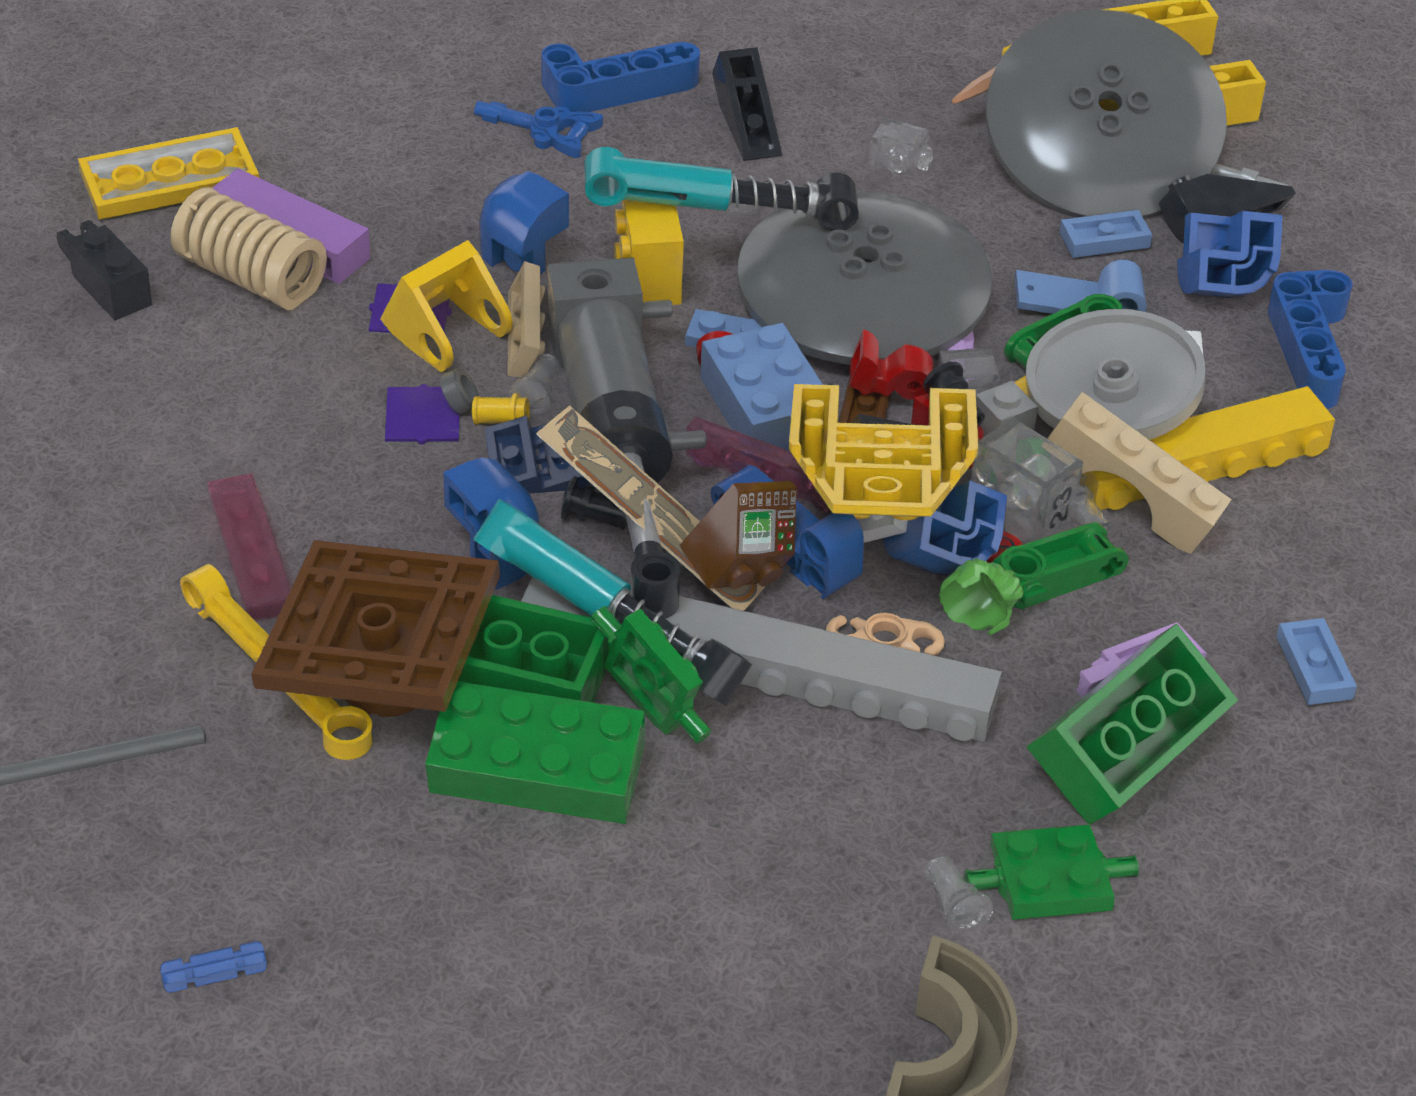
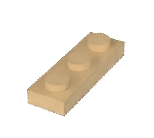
(524, 304)

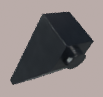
(746, 103)
(1220, 197)

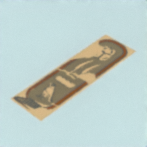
(627, 487)

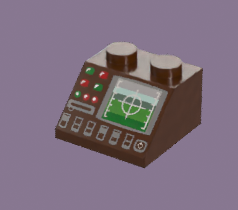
(745, 535)

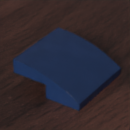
(516, 446)

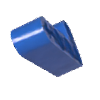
(619, 77)
(1300, 314)
(825, 549)

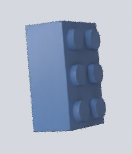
(754, 380)

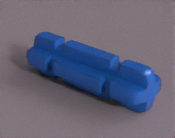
(213, 966)

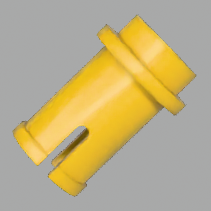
(499, 409)

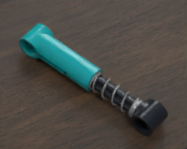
(828, 200)
(591, 586)

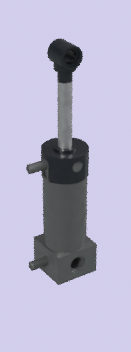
(599, 343)

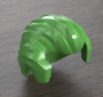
(980, 595)

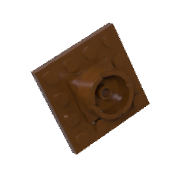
(377, 627)

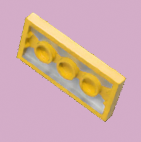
(162, 171)

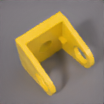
(452, 276)

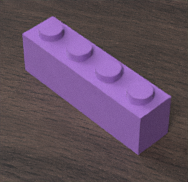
(344, 240)

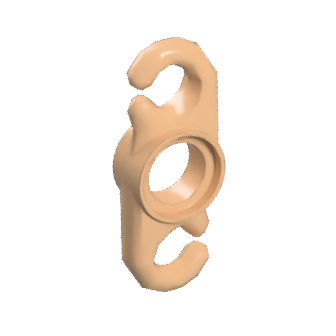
(905, 629)

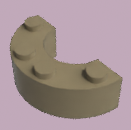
(976, 1014)

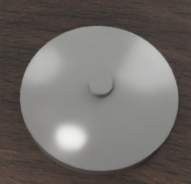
(1123, 360)

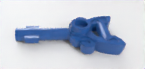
(545, 124)

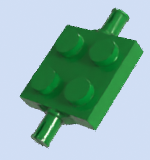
(652, 672)
(1052, 872)

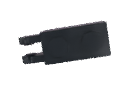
(107, 269)

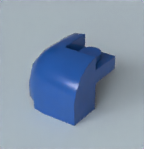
(520, 219)
(1229, 253)
(470, 496)
(960, 530)

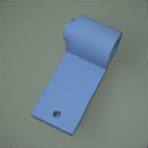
(1053, 293)

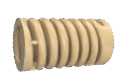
(248, 248)

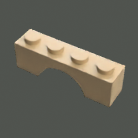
(1180, 500)

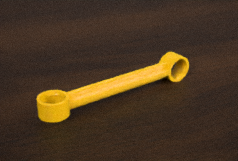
(209, 588)

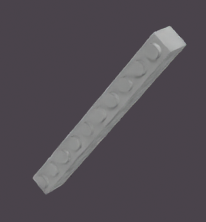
(837, 667)

